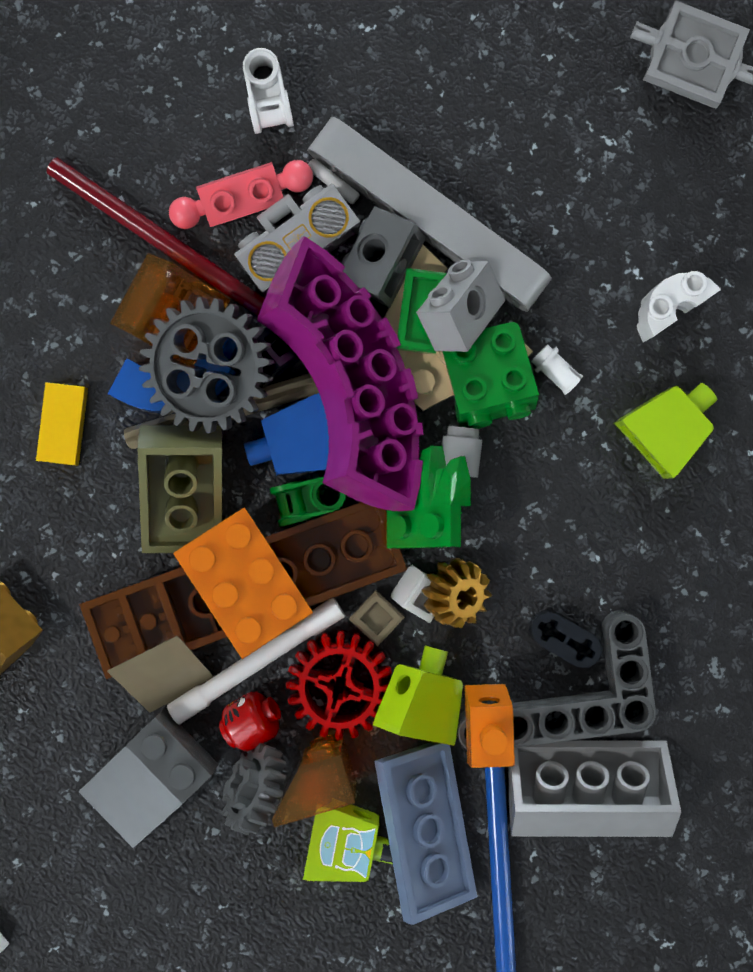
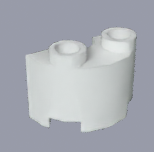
(677, 292)

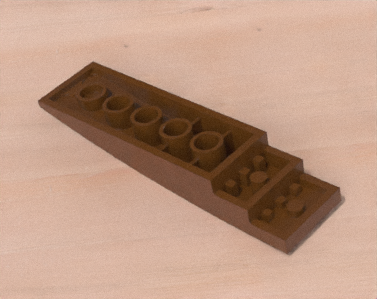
(320, 557)

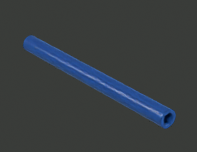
(500, 869)

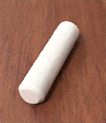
(329, 177)

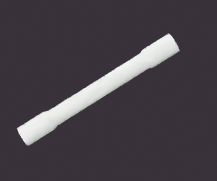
(202, 695)

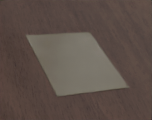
(161, 674)

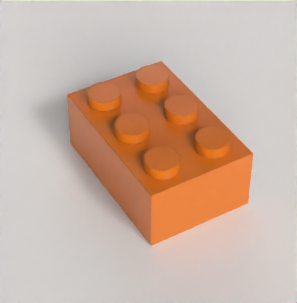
(243, 583)

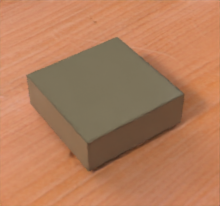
(376, 617)

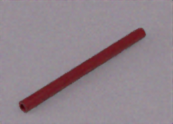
(155, 235)

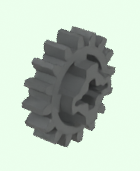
(253, 789)

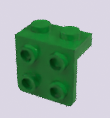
(492, 378)

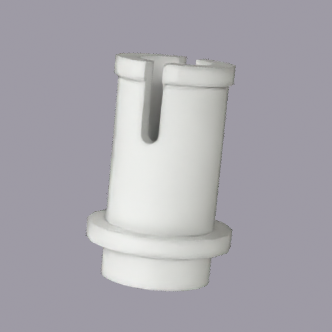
(556, 369)

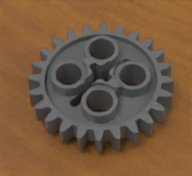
(212, 329)

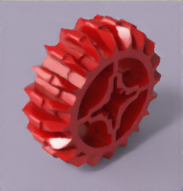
(322, 678)

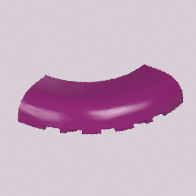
(357, 375)

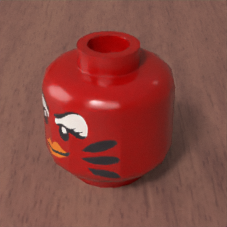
(250, 721)

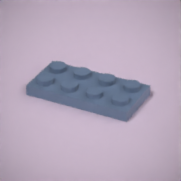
(425, 831)

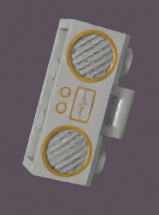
(322, 219)

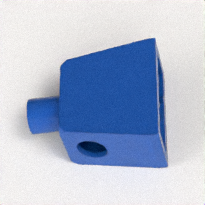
(293, 439)

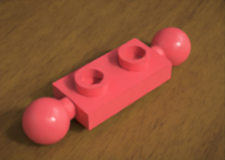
(240, 194)

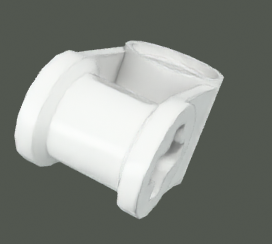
(267, 97)

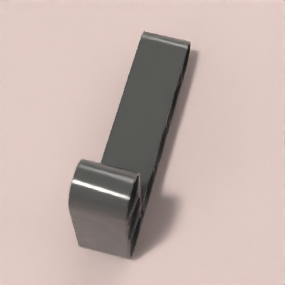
(613, 702)

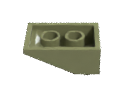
(178, 485)

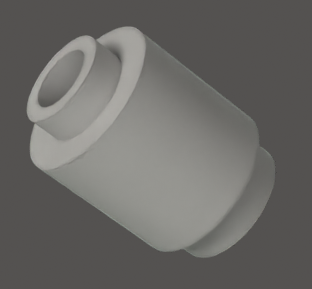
(463, 442)

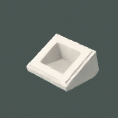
(409, 593)

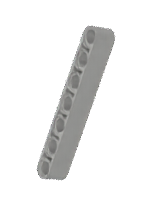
(439, 219)

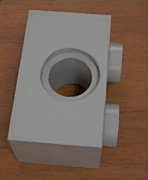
(461, 306)

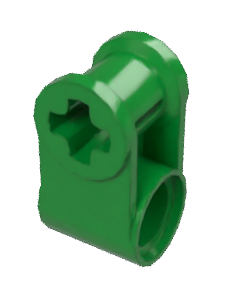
(304, 500)

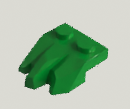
(438, 505)

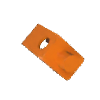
(489, 726)

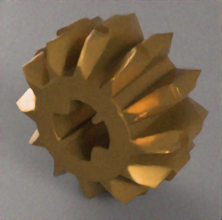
(456, 592)

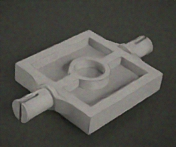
(695, 54)

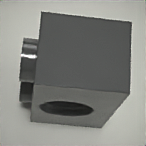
(401, 243)

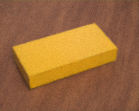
(62, 424)

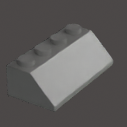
(593, 790)

